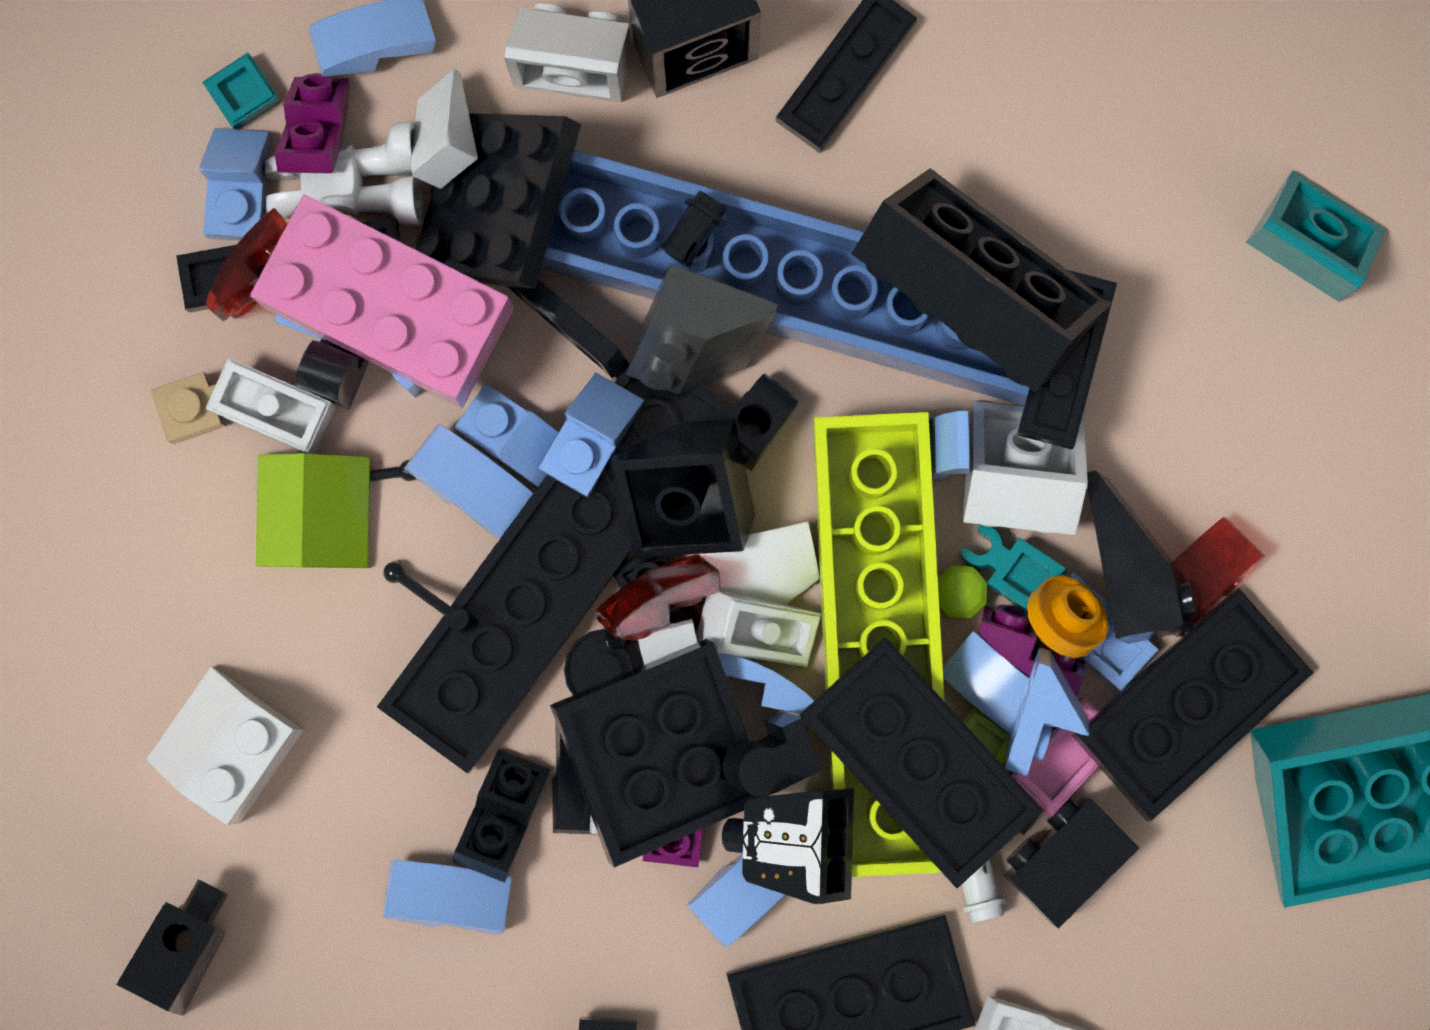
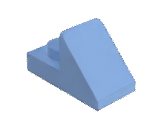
(235, 182)
(508, 433)
(591, 434)
(1046, 701)

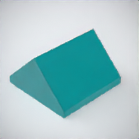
(1317, 237)

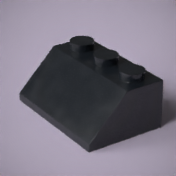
(693, 39)

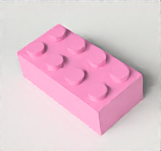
(382, 300)

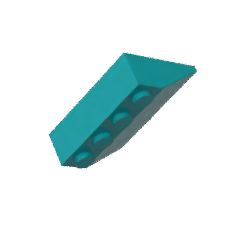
(1346, 799)

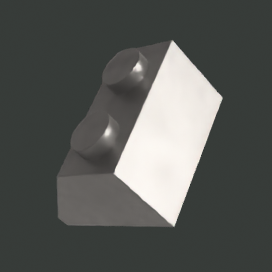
(697, 332)

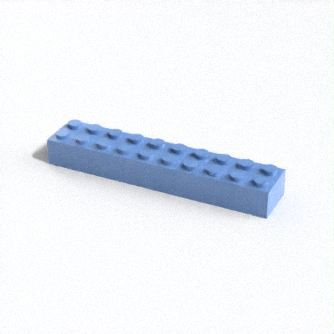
(825, 296)

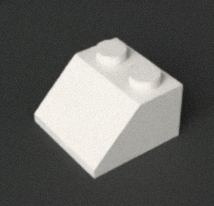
(569, 52)
(1019, 478)
(223, 747)

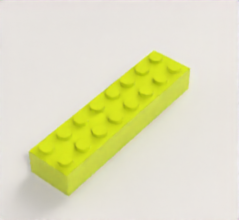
(877, 584)

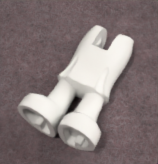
(345, 186)

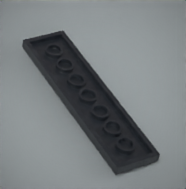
(528, 598)

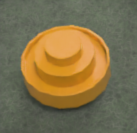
(1067, 616)

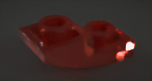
(237, 277)
(1217, 563)
(644, 601)

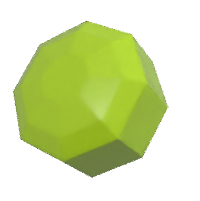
(961, 592)

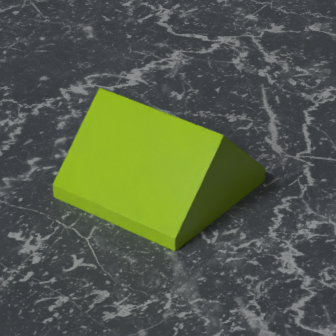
(313, 511)

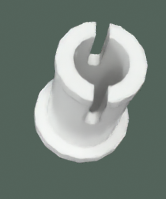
(982, 895)

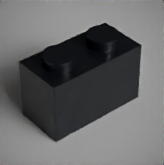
(1069, 860)

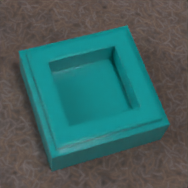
(241, 91)

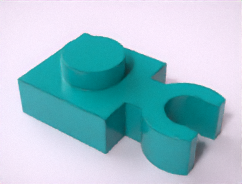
(1015, 570)

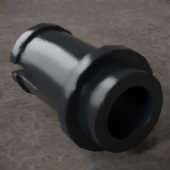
(693, 228)

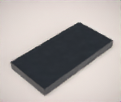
(1193, 704)
(920, 762)
(868, 982)

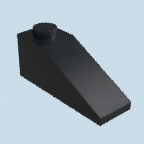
(1141, 580)

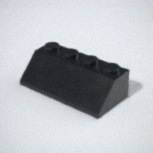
(980, 278)

